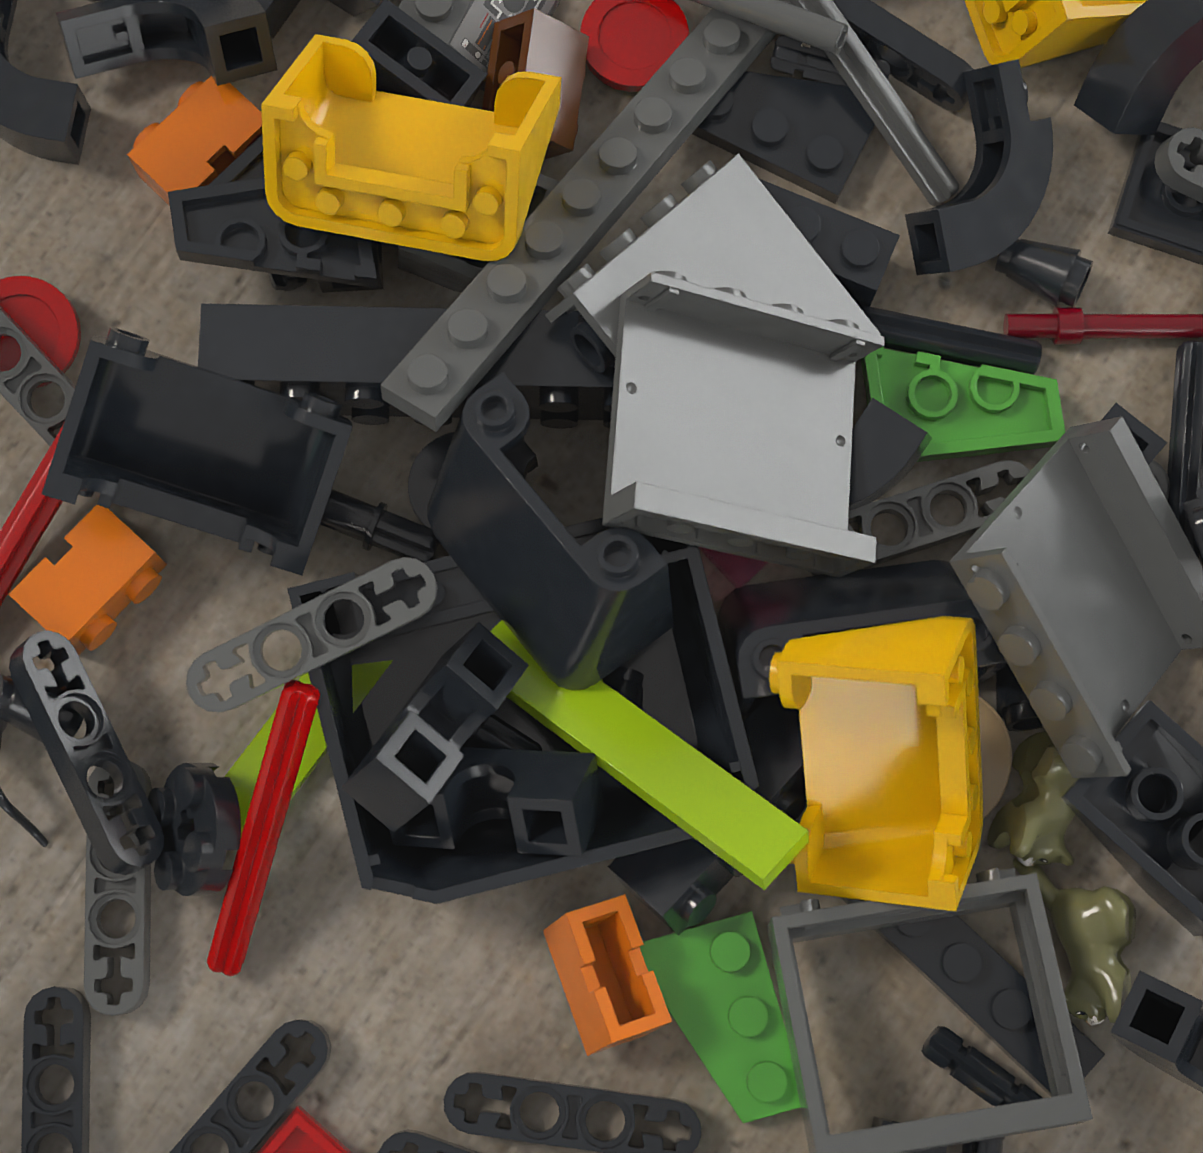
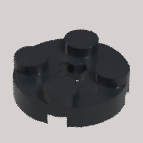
(198, 827)

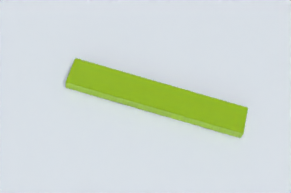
(662, 770)

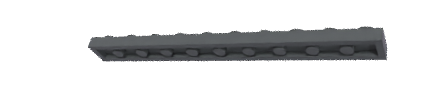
(572, 219)

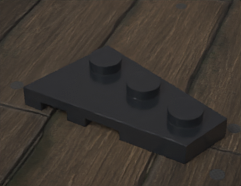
(792, 129)
(238, 229)

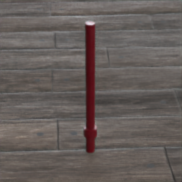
(1070, 326)

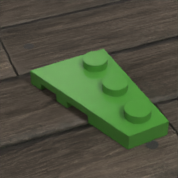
(964, 405)
(728, 1011)

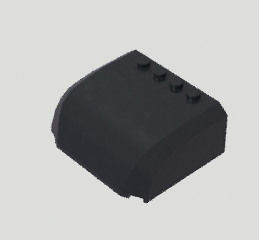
(683, 689)

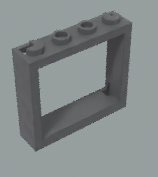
(992, 891)

